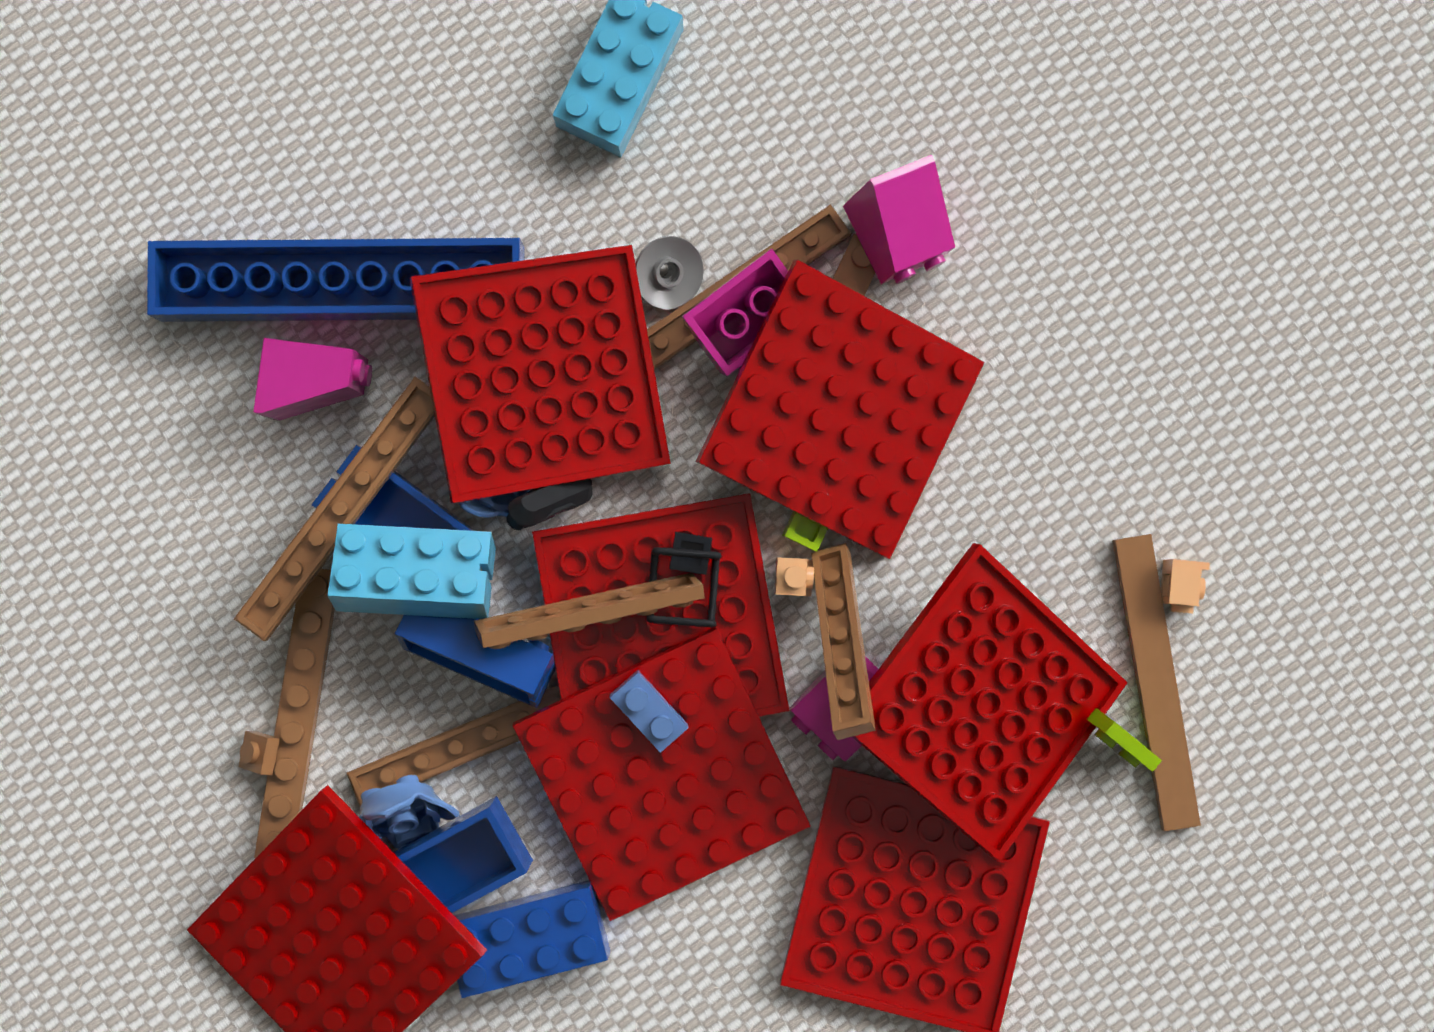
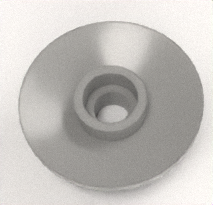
(683, 276)

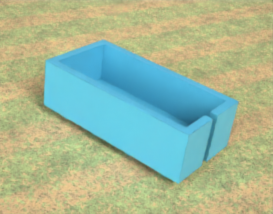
(618, 73)
(412, 571)

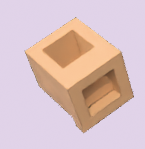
(794, 576)
(1183, 584)

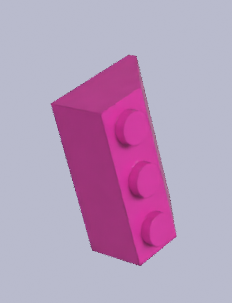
(734, 313)

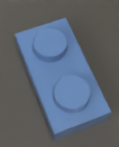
(649, 711)

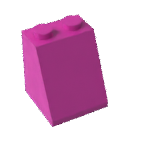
(902, 221)
(307, 377)
(814, 714)

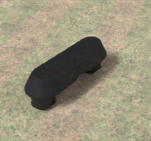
(547, 502)

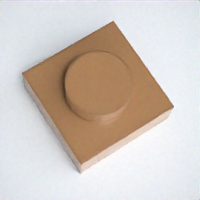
(258, 752)

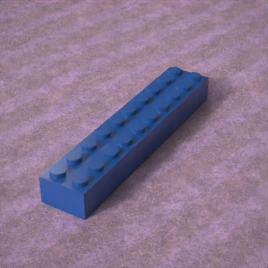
(305, 276)

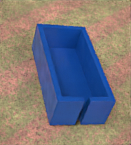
(400, 505)
(516, 670)
(468, 855)
(535, 938)

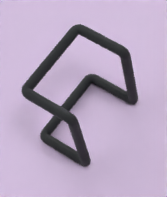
(715, 556)

